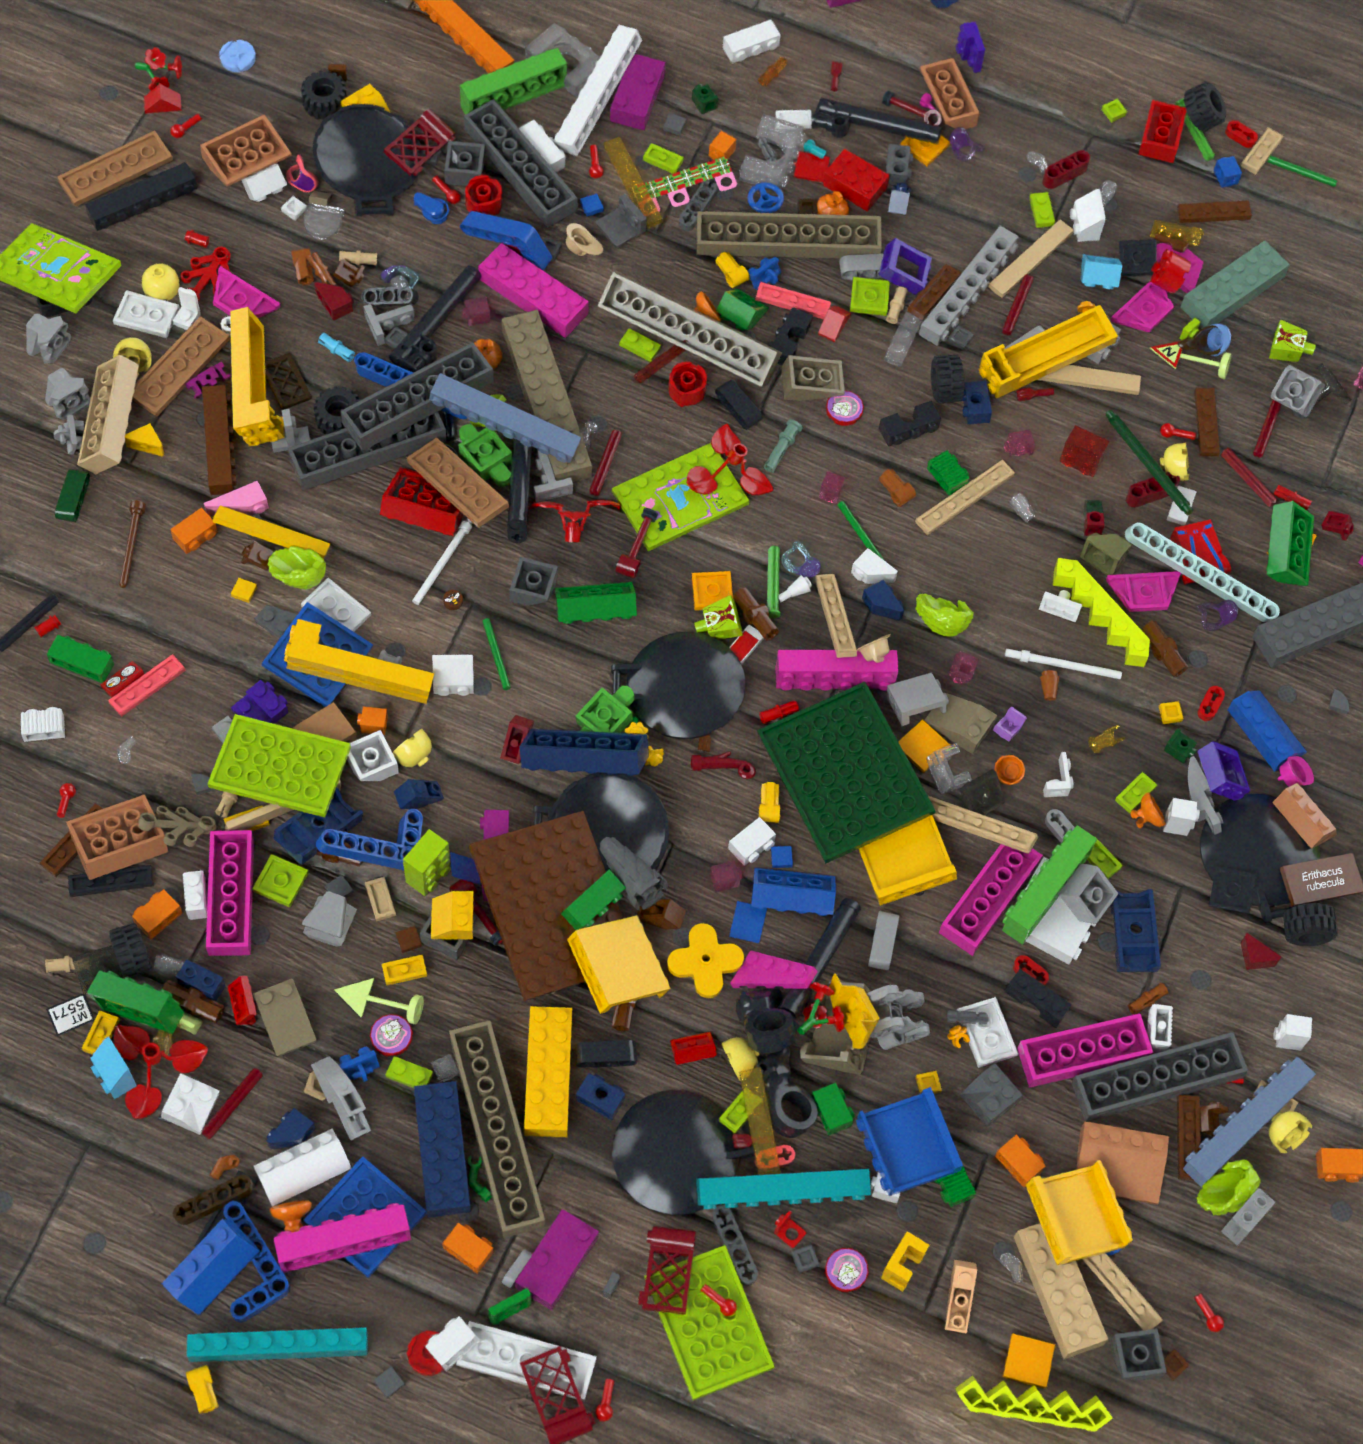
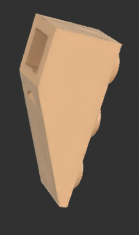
(960, 1295)

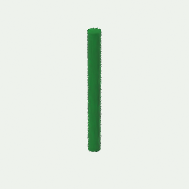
(1303, 171)
(858, 529)
(496, 654)

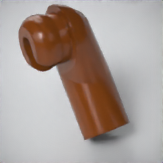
(223, 1164)

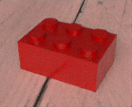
(1162, 131)
(856, 180)

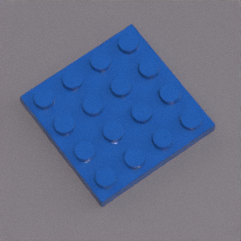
(332, 635)
(360, 1191)

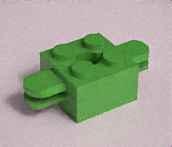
(485, 454)
(607, 711)

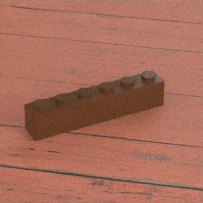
(218, 439)

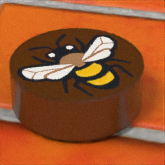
(453, 599)

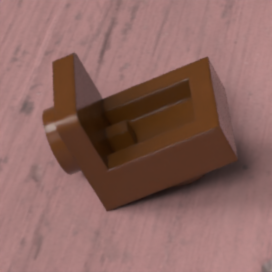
(348, 273)
(257, 555)
(1210, 1117)

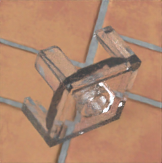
(941, 770)

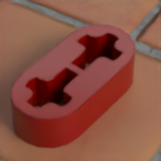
(1241, 134)
(1213, 704)
(1032, 967)

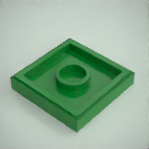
(510, 1306)

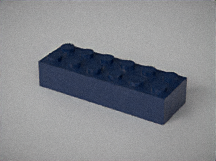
(584, 751)
(442, 1149)

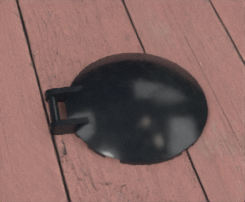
(352, 157)
(684, 684)
(619, 809)
(1259, 842)
(670, 1144)

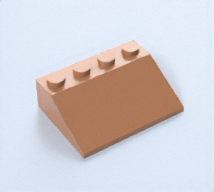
(244, 151)
(113, 838)
(1131, 1158)

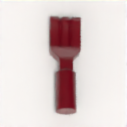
(836, 70)
(1028, 393)
(742, 1140)

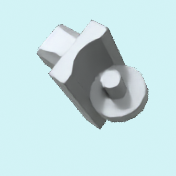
(68, 432)

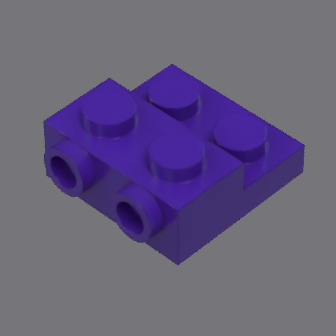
(971, 46)
(261, 703)

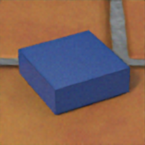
(591, 205)
(781, 857)

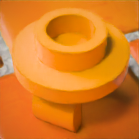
(1085, 306)
(956, 1033)

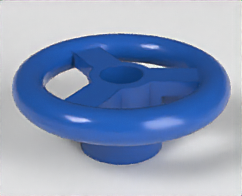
(765, 201)

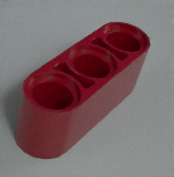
(1066, 169)
(1144, 491)

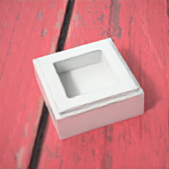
(294, 208)

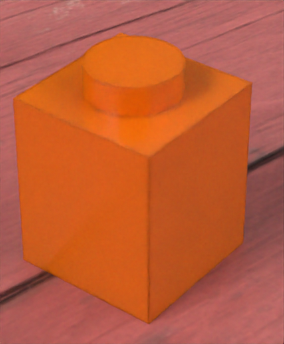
(722, 146)
(372, 720)

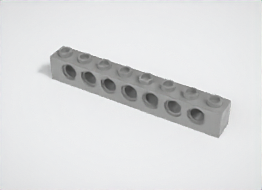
(1001, 239)

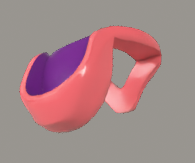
(306, 180)

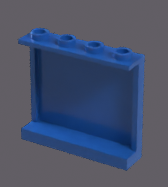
(909, 1143)

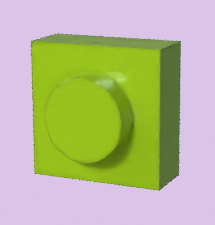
(1114, 110)
(1190, 329)

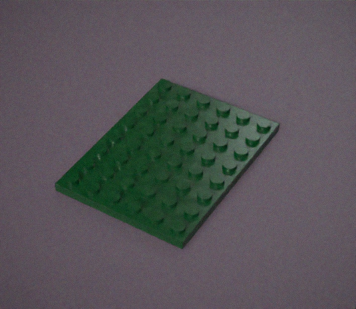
(845, 772)

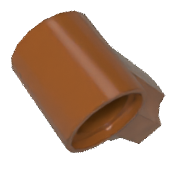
(303, 266)
(900, 491)

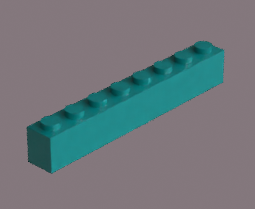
(783, 1187)
(277, 1344)

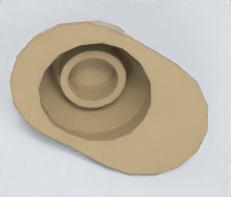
(581, 241)
(876, 649)

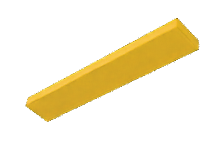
(268, 531)

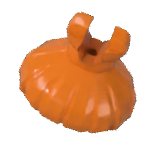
(832, 205)
(705, 306)
(490, 350)
(1149, 812)
(291, 1213)

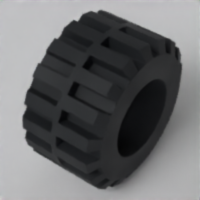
(320, 84)
(1205, 106)
(947, 378)
(330, 401)
(1310, 924)
(130, 950)

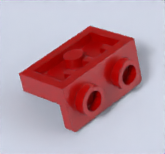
(242, 1001)

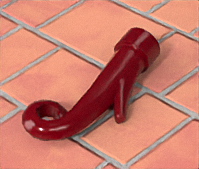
(722, 762)

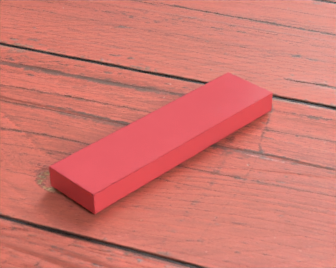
(787, 299)
(146, 685)

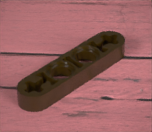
(214, 1202)

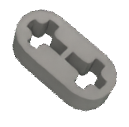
(1059, 827)
(515, 1270)

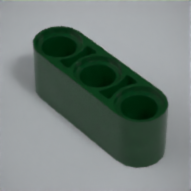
(72, 495)

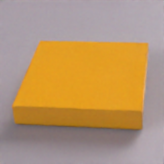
(926, 151)
(710, 588)
(920, 743)
(1028, 1361)

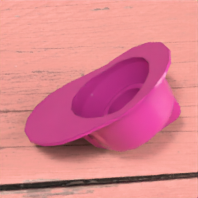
(1296, 771)

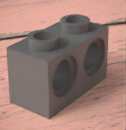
(897, 164)

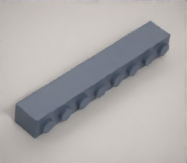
(504, 418)
(1248, 1121)

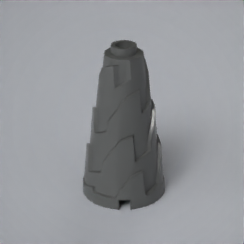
(641, 881)

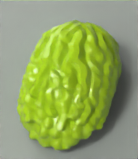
(297, 567)
(943, 615)
(1230, 1188)

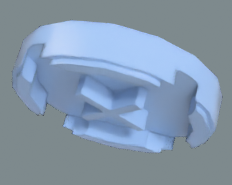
(237, 56)

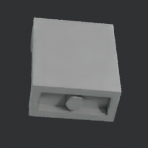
(916, 696)
(1248, 1216)

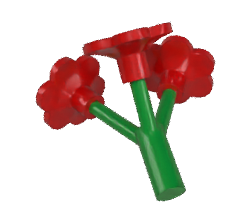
(156, 60)
(816, 1015)

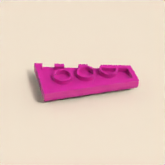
(772, 971)

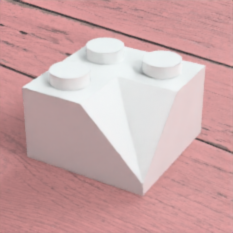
(372, 758)
(190, 1104)

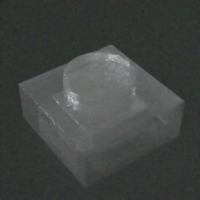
(445, 1068)

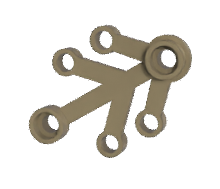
(201, 825)

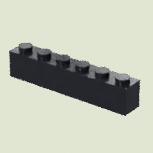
(141, 196)

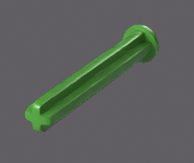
(1198, 135)
(773, 582)

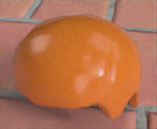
(1009, 769)

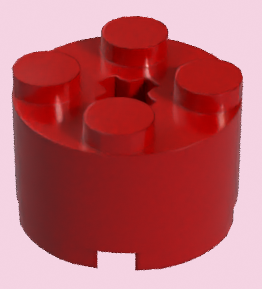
(483, 195)
(1170, 271)
(687, 384)

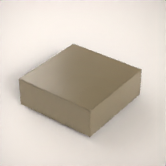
(320, 198)

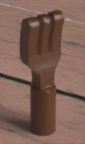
(1176, 245)
(704, 743)

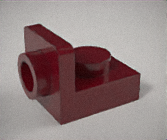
(1338, 523)

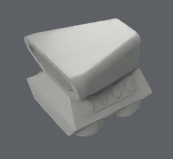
(46, 337)
(1297, 390)
(66, 394)
(329, 919)

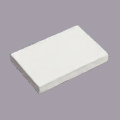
(146, 314)
(338, 605)
(991, 1041)

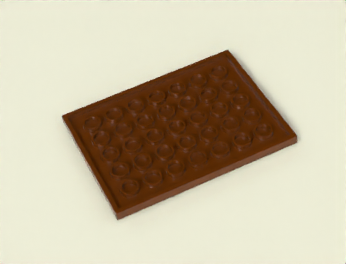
(528, 885)

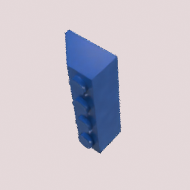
(1265, 728)
(793, 891)
(211, 1266)

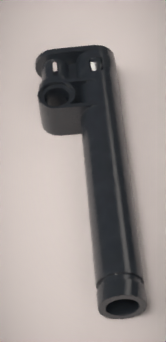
(838, 117)
(412, 350)
(519, 492)
(798, 999)

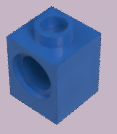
(1227, 171)

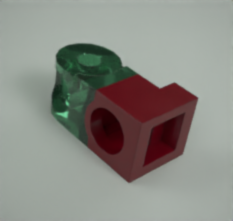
(1093, 517)

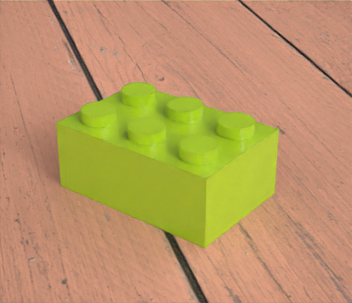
(427, 863)

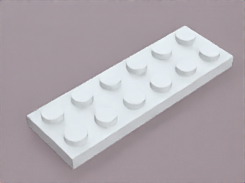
(501, 1352)

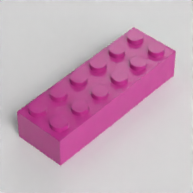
(533, 290)
(825, 671)
(230, 893)
(989, 897)
(1083, 1049)
(342, 1238)

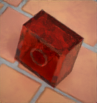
(1084, 451)

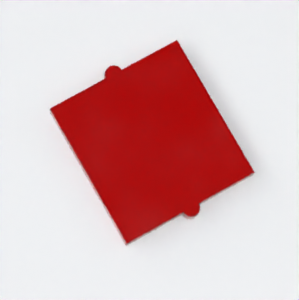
(811, 167)

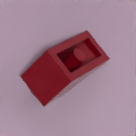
(334, 299)
(516, 733)

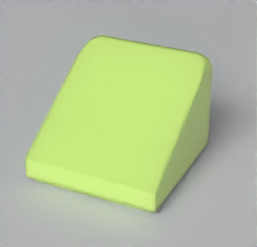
(190, 1023)

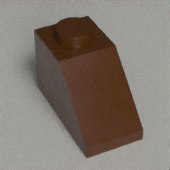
(663, 914)

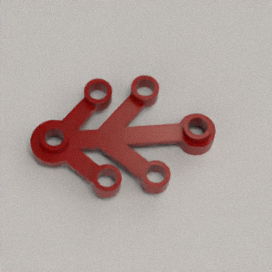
(208, 272)

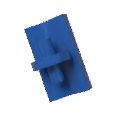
(766, 273)
(360, 1065)

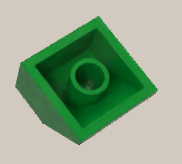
(741, 309)

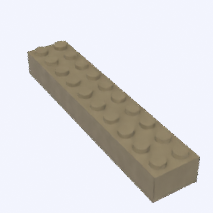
(787, 234)
(679, 322)
(544, 387)
(497, 1129)

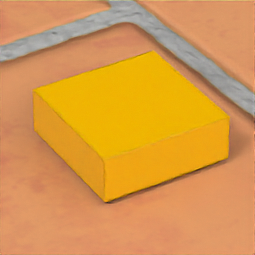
(244, 590)
(1171, 712)
(928, 1080)

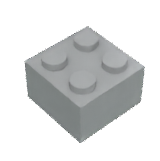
(1088, 893)

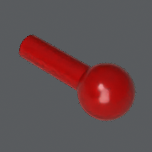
(178, 130)
(595, 170)
(452, 196)
(1168, 430)
(67, 792)
(727, 1306)
(1214, 1322)
(604, 1410)

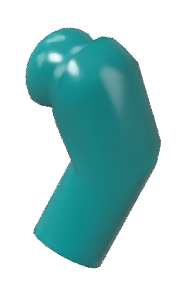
(810, 147)

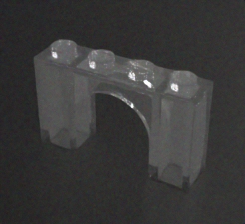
(558, 38)
(788, 138)

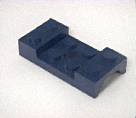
(300, 833)
(1135, 950)

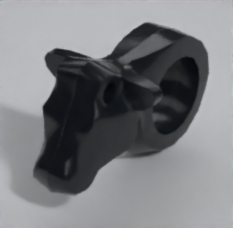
(759, 1014)
(778, 1087)

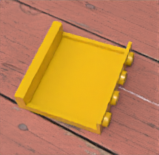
(907, 861)
(618, 962)
(1079, 1213)

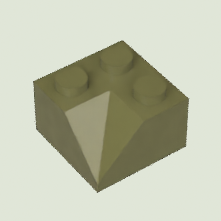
(1105, 552)

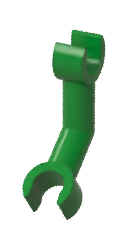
(482, 1192)

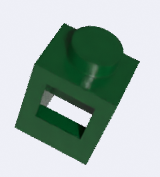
(704, 98)
(1180, 746)

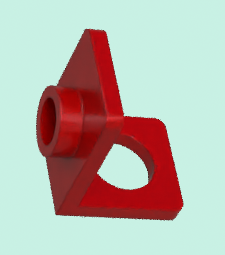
(783, 1224)

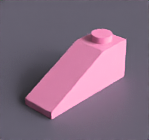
(247, 500)

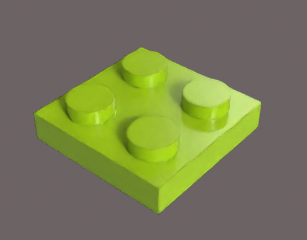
(869, 296)
(280, 880)

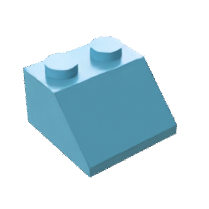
(1100, 271)
(112, 1069)

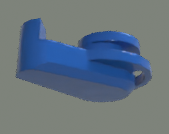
(431, 208)

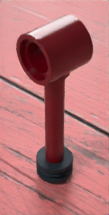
(889, 98)
(629, 564)
(463, 885)

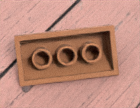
(951, 94)

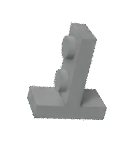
(387, 320)
(293, 435)
(550, 487)

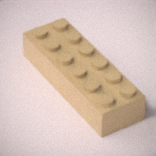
(108, 414)
(1061, 1295)

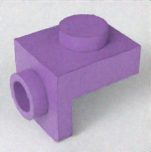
(1010, 724)

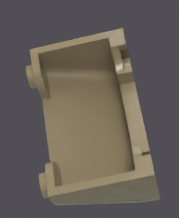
(834, 1048)

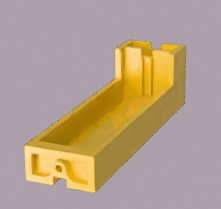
(1046, 351)
(251, 411)
(350, 668)

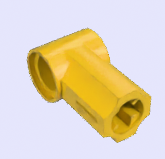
(734, 274)
(769, 809)
(201, 1385)

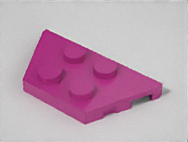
(1196, 265)
(235, 294)
(1145, 309)
(1144, 590)

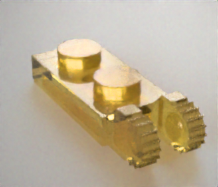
(1178, 232)

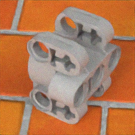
(892, 1026)

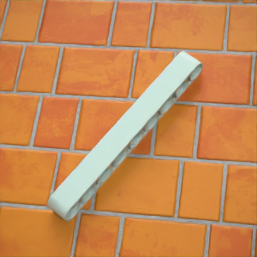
(1211, 572)

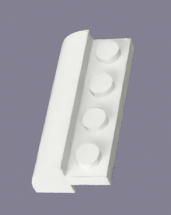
(302, 1167)

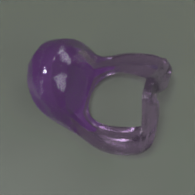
(960, 138)
(1227, 610)

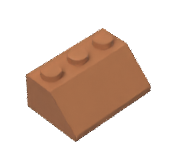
(1304, 816)

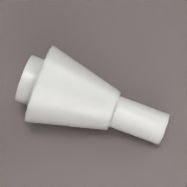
(798, 587)

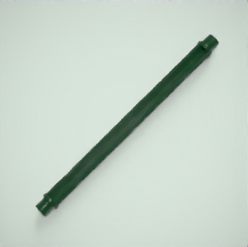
(1149, 462)

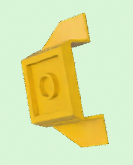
(857, 1009)

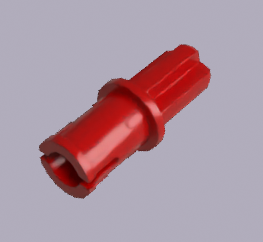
(1289, 495)
(778, 712)

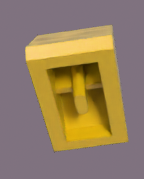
(144, 440)

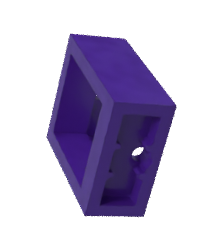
(891, 273)
(1223, 771)

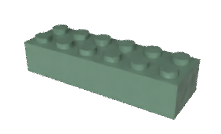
(1235, 285)

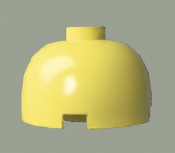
(160, 282)
(136, 351)
(1176, 461)
(414, 750)
(740, 1054)
(1288, 1130)

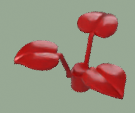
(727, 443)
(572, 529)
(131, 1042)

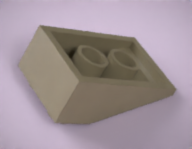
(811, 378)
(962, 722)
(284, 1017)

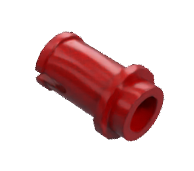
(198, 239)
(48, 625)

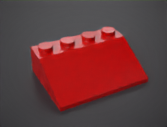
(435, 515)

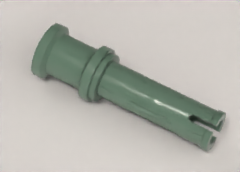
(786, 439)

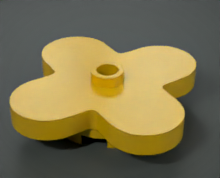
(706, 975)

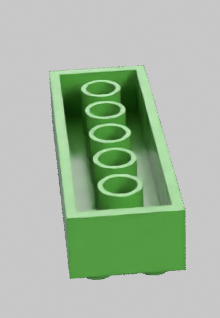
(516, 82)
(1044, 887)

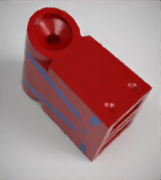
(1203, 542)

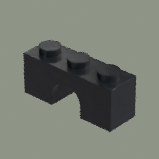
(795, 325)
(897, 431)
(1026, 988)

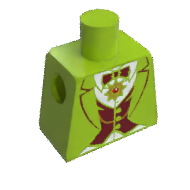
(1290, 343)
(721, 619)

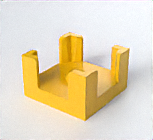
(911, 1248)

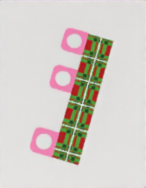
(679, 181)

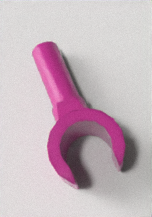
(925, 101)

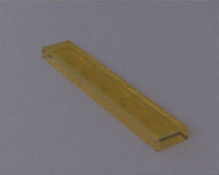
(632, 181)
(759, 1121)

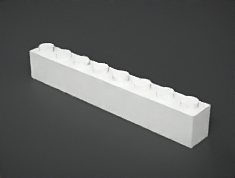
(597, 90)

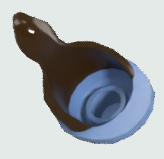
(1209, 340)

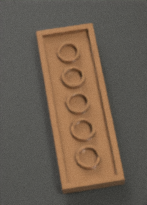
(115, 168)
(179, 366)
(457, 482)

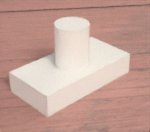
(1175, 514)
(1060, 605)

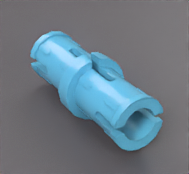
(336, 347)

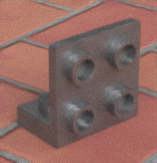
(623, 223)

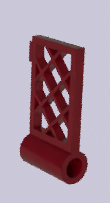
(434, 129)
(675, 1243)
(566, 1425)

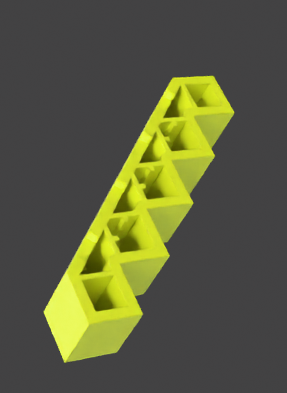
(1103, 610)
(1032, 1406)

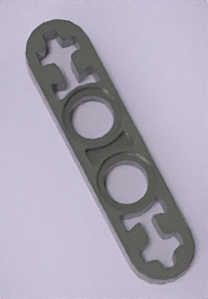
(696, 200)
(737, 1244)

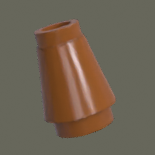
(1049, 683)

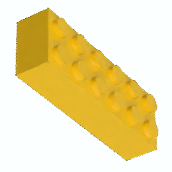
(548, 1072)

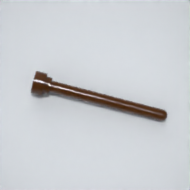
(136, 508)

